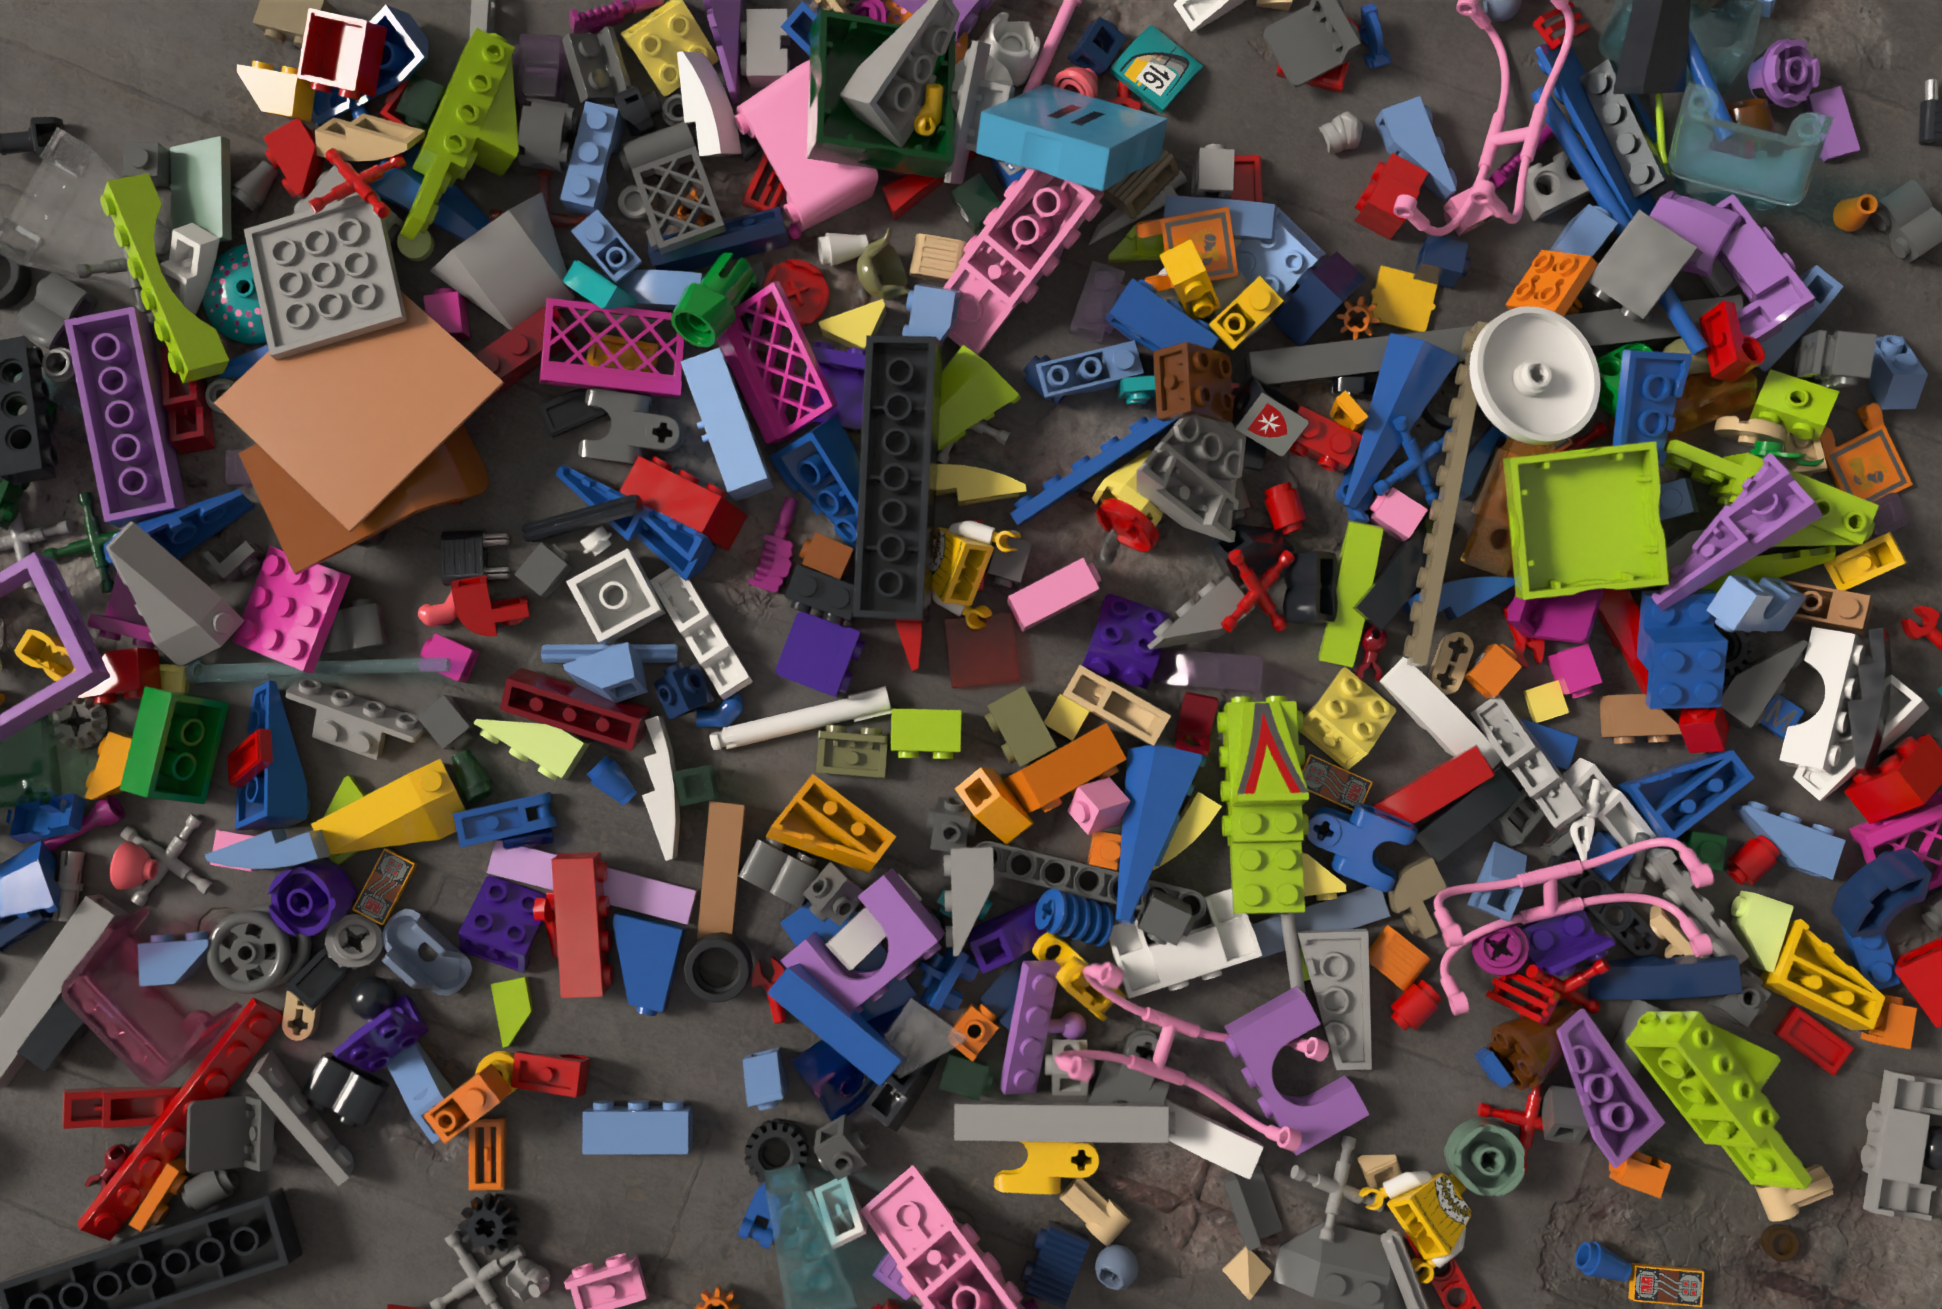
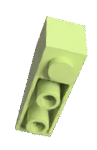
(548, 746)

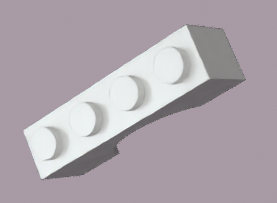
(1815, 742)

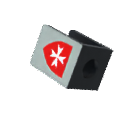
(1267, 416)

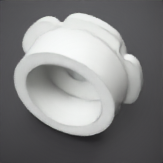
(596, 541)

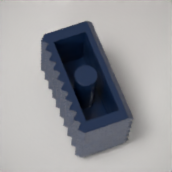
(1055, 1263)

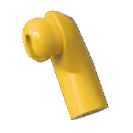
(931, 112)

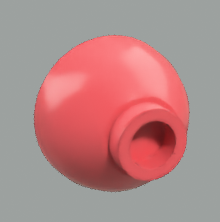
(1078, 80)
(131, 866)

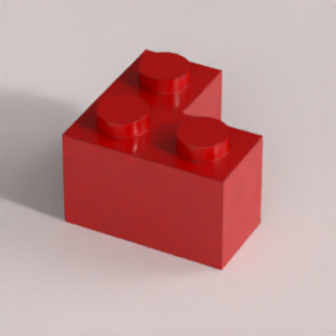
(1379, 198)
(1899, 781)

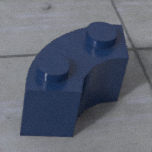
(1880, 892)

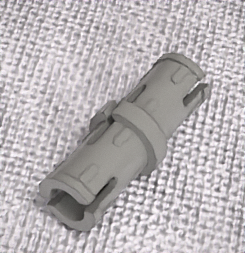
(70, 884)

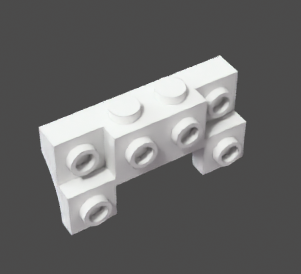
(1202, 953)

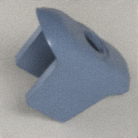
(402, 941)

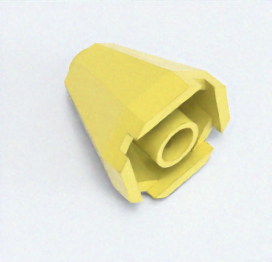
(1123, 487)

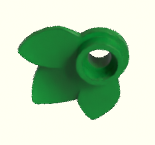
(1763, 448)

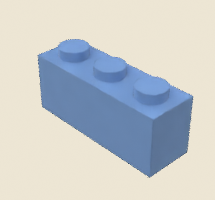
(637, 1128)

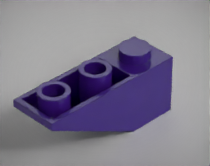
(1005, 937)

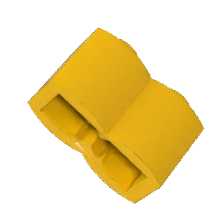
(45, 652)

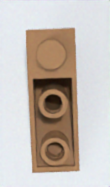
(1833, 609)

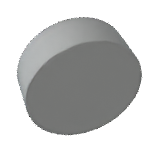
(631, 204)

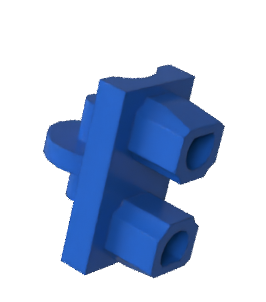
(941, 976)

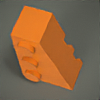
(1066, 769)

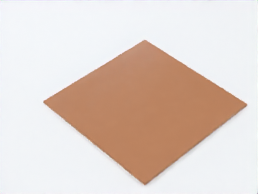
(360, 409)

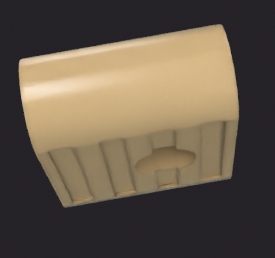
(935, 257)

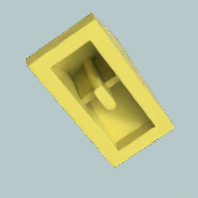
(854, 325)

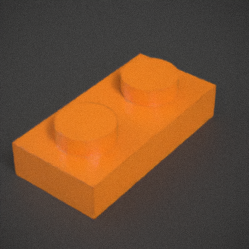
(155, 1207)

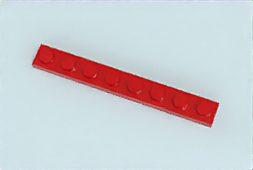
(169, 1132)

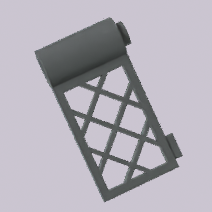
(662, 155)

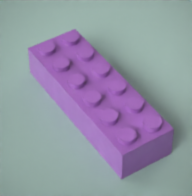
(125, 415)

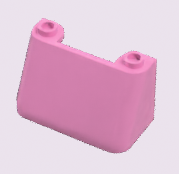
(780, 124)

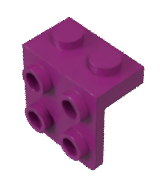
(1557, 617)
(122, 618)

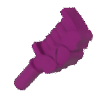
(609, 16)
(1508, 169)
(777, 555)

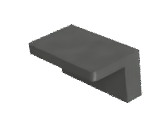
(1251, 1206)

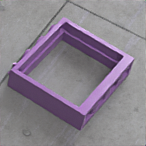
(73, 632)

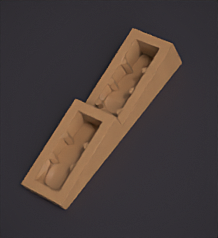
(721, 868)

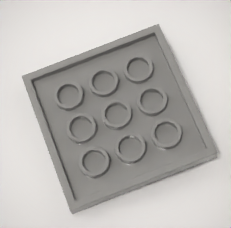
(324, 276)

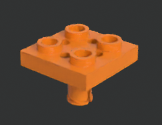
(1554, 282)

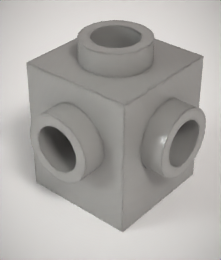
(1061, 1081)

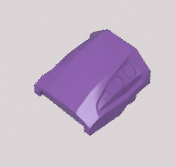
(1697, 223)

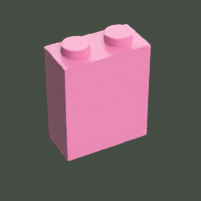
(1054, 594)

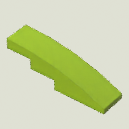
(1355, 577)

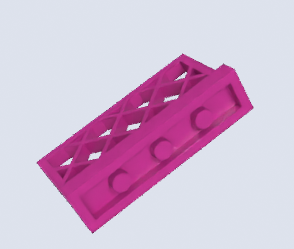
(755, 376)
(610, 378)
(1900, 827)

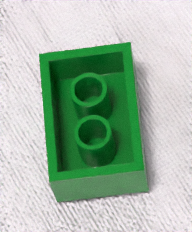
(174, 746)

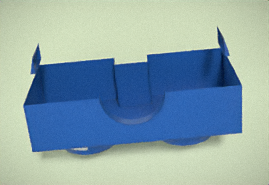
(42, 821)

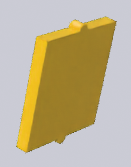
(1402, 300)

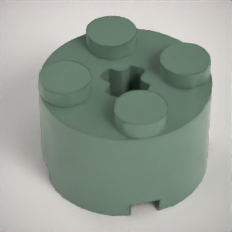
(1505, 1154)

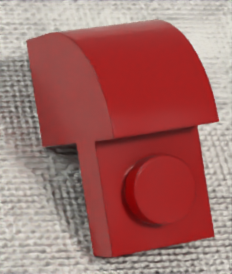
(478, 610)

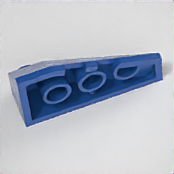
(402, 56)
(193, 525)
(279, 791)

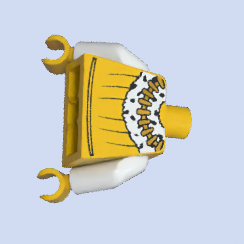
(959, 566)
(1430, 1214)

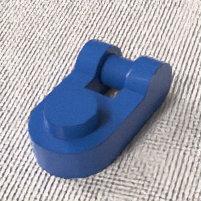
(758, 1206)

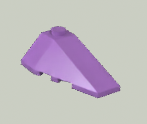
(725, 23)
(1610, 1097)

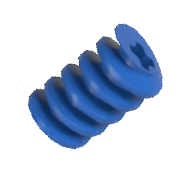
(1074, 917)

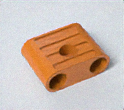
(1397, 958)

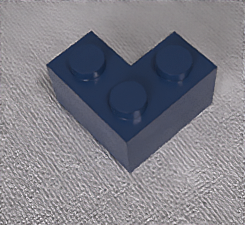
(1320, 294)

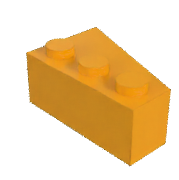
(831, 827)

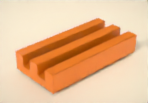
(487, 1123)

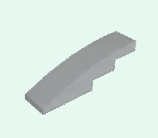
(1528, 761)

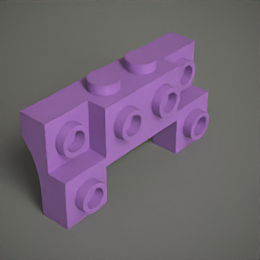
(1763, 276)

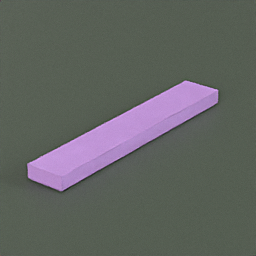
(622, 888)

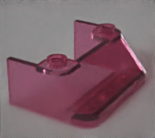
(135, 1018)

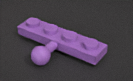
(1032, 1024)

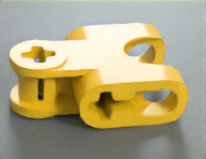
(1072, 975)
(1046, 1166)

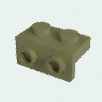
(852, 753)

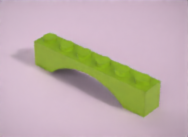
(191, 343)

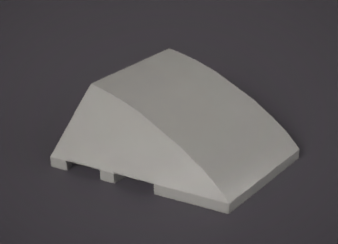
(509, 265)
(1195, 475)

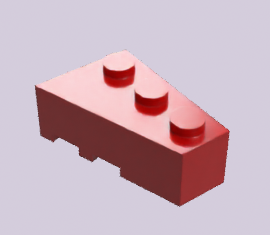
(685, 500)

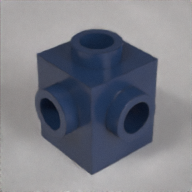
(682, 690)

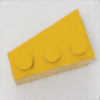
(1821, 982)

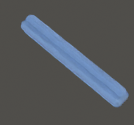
(569, 652)

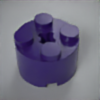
(310, 897)

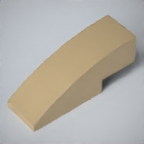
(366, 138)
(1116, 705)

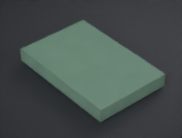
(202, 186)

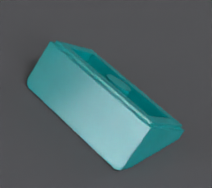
(597, 287)

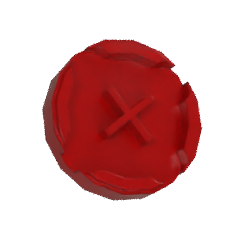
(803, 287)
(1129, 523)

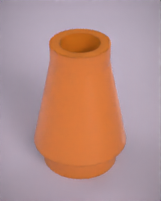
(1854, 212)

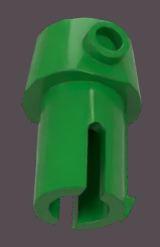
(709, 307)

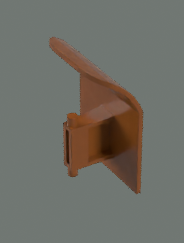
(314, 535)

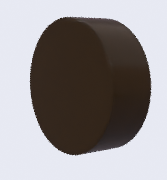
(1780, 1242)

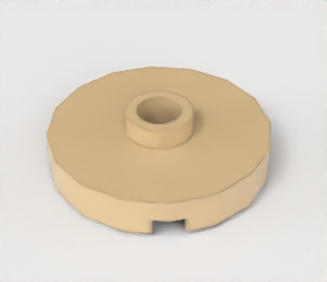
(1750, 431)

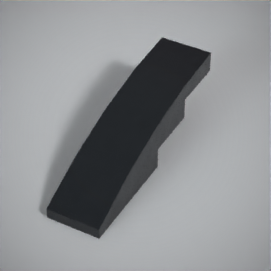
(1397, 578)
(1870, 713)

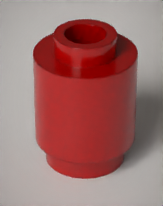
(1285, 508)
(1752, 860)
(1415, 1006)

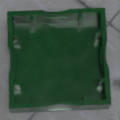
(835, 134)

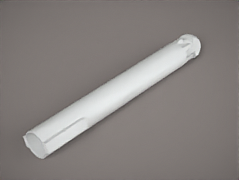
(857, 707)

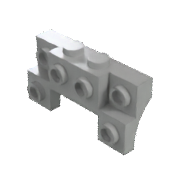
(1898, 1144)

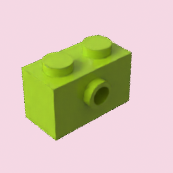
(1795, 405)
(926, 732)

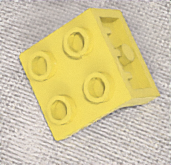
(659, 39)
(1347, 719)

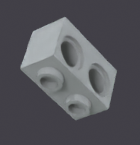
(1213, 172)
(1560, 186)

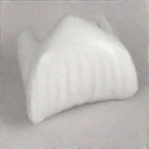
(1012, 46)

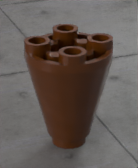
(1529, 1048)

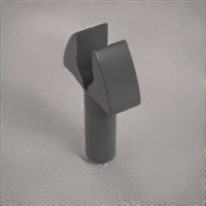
(1631, 877)

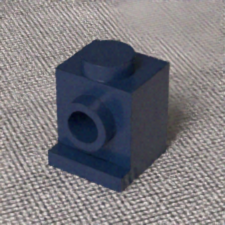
(1097, 46)

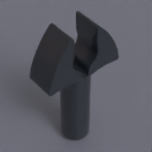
(1353, 386)

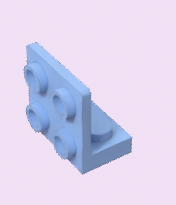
(1281, 259)

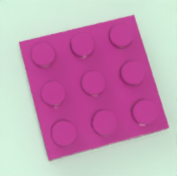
(290, 612)

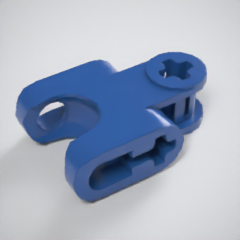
(1355, 839)

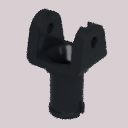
(29, 140)

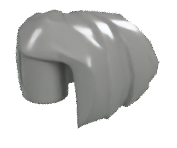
(1342, 133)
(528, 1279)

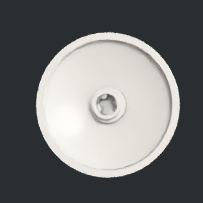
(1534, 375)

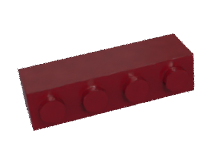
(521, 349)
(574, 709)

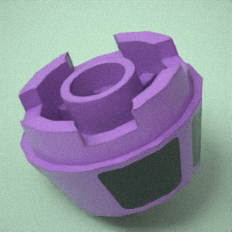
(1784, 73)

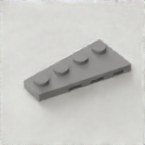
(1677, 883)
(1341, 985)
(285, 1099)

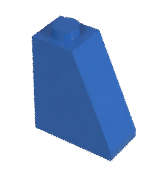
(648, 959)

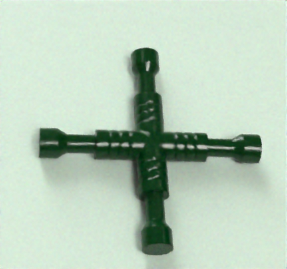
(92, 544)

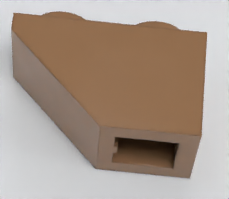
(1629, 717)

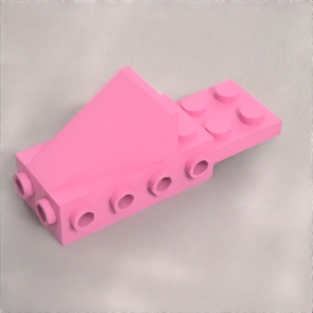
(1016, 250)
(935, 1250)

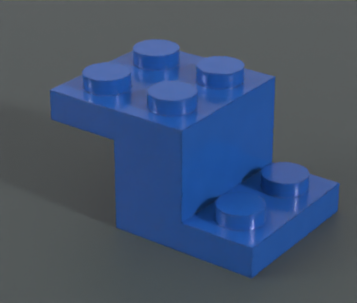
(1682, 652)

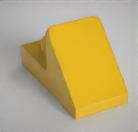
(1865, 562)

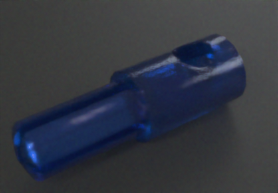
(529, 839)

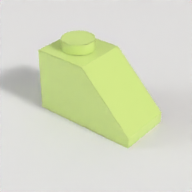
(1760, 927)

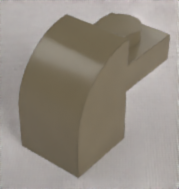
(1414, 885)

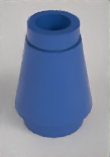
(612, 780)
(1601, 1262)

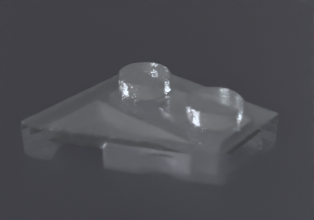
(921, 1037)

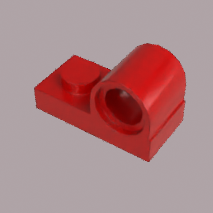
(1729, 350)
(551, 1074)

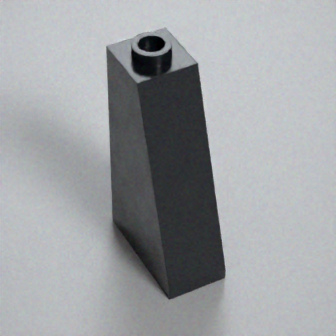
(1655, 48)

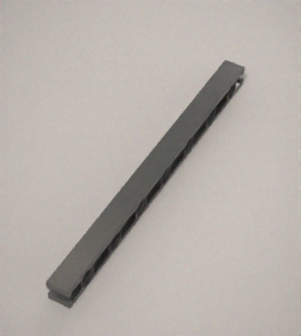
(1364, 357)

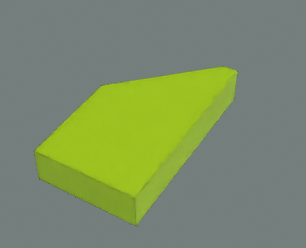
(1137, 249)
(512, 1006)

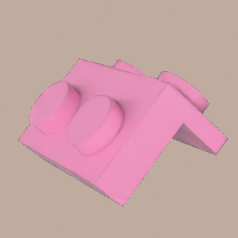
(608, 1285)

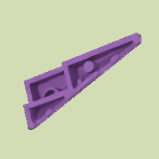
(1760, 517)

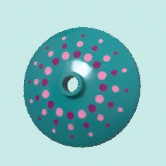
(227, 308)

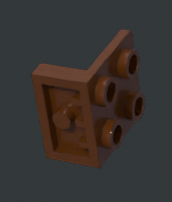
(1193, 382)

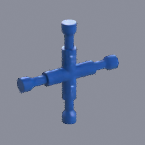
(1416, 462)

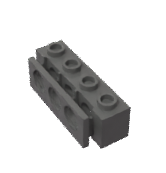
(1834, 359)

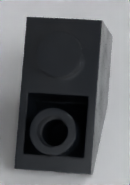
(1259, 546)

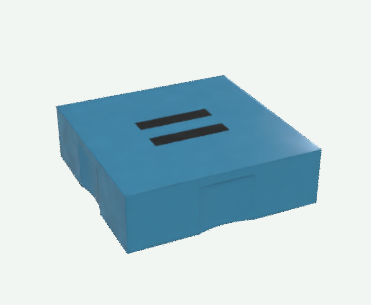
(1071, 136)

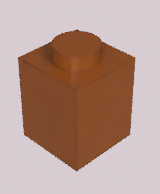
(826, 556)

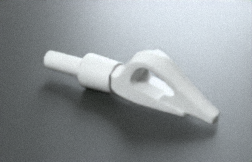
(1587, 822)

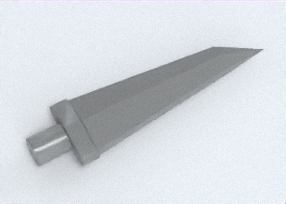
(1118, 220)

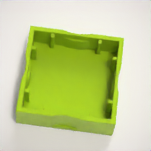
(1585, 520)

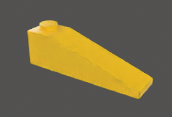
(400, 813)

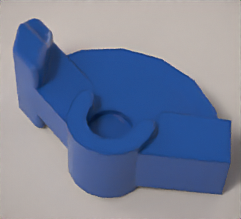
(1372, 36)
(1359, 514)

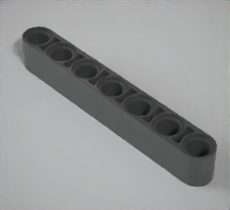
(1072, 871)

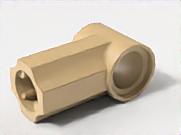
(1785, 1202)
(1102, 1216)

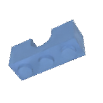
(596, 140)
(1754, 606)

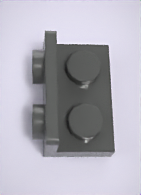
(596, 65)

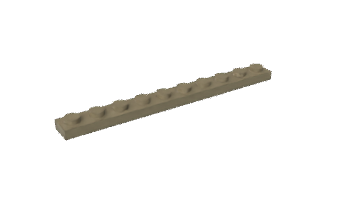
(1443, 510)

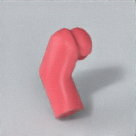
(438, 614)

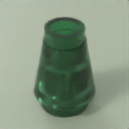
(471, 777)

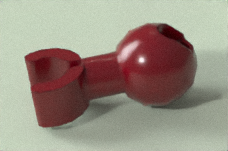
(1373, 646)
(113, 1160)

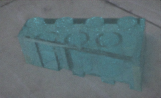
(808, 1265)

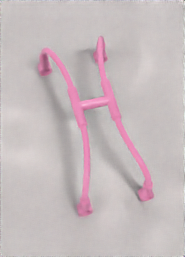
(1483, 190)
(1700, 875)
(1081, 1068)

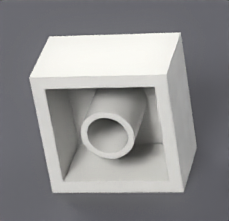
(616, 597)

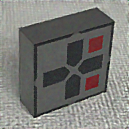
(1559, 842)

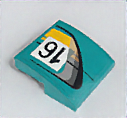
(1155, 68)

